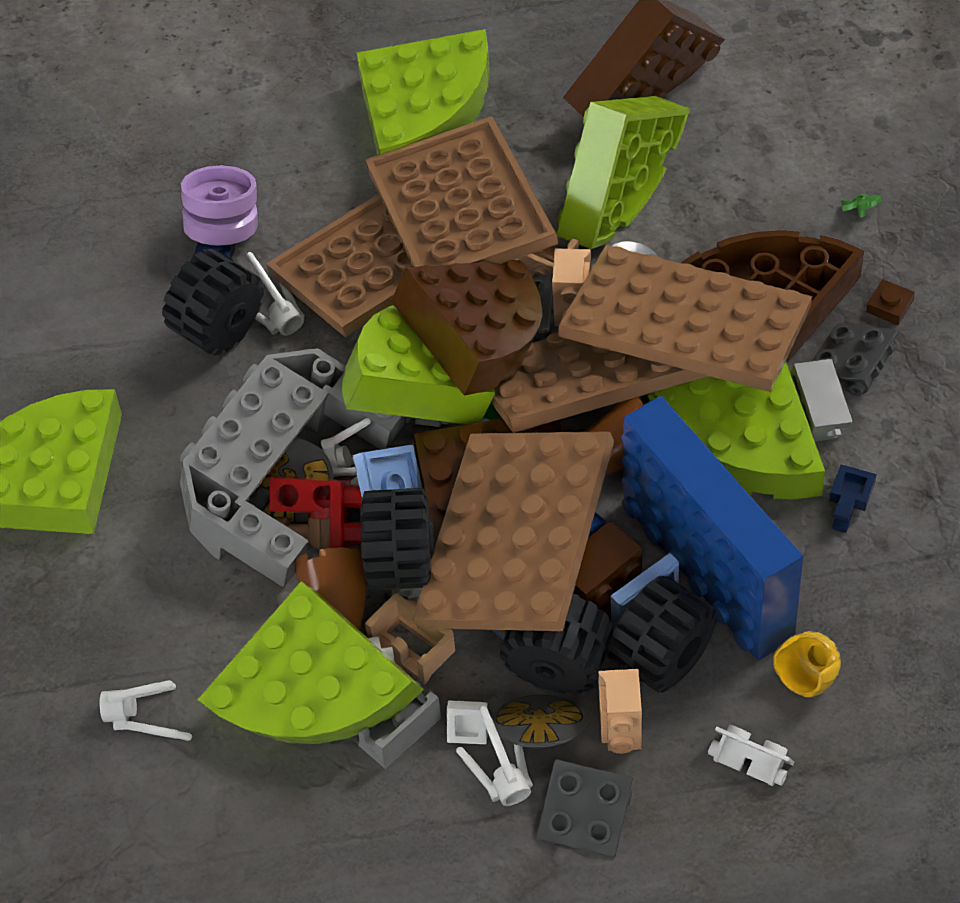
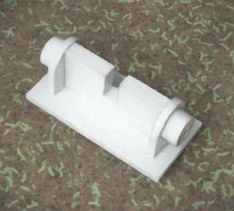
(766, 759)

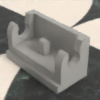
(821, 398)
(393, 737)

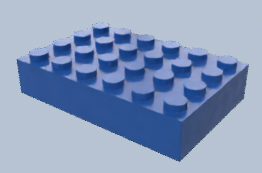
(711, 528)

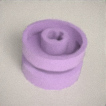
(219, 205)

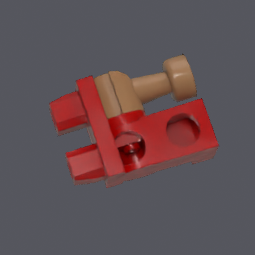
(327, 507)

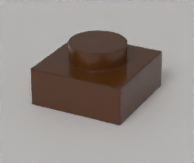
(890, 302)

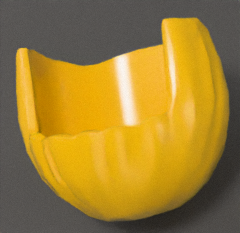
(807, 663)

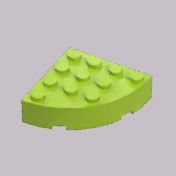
(424, 87)
(618, 165)
(400, 376)
(753, 433)
(57, 461)
(309, 677)

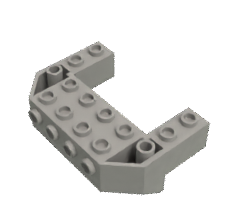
(247, 443)

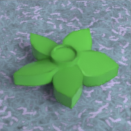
(862, 203)

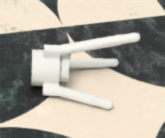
(284, 314)
(340, 456)
(119, 705)
(510, 783)

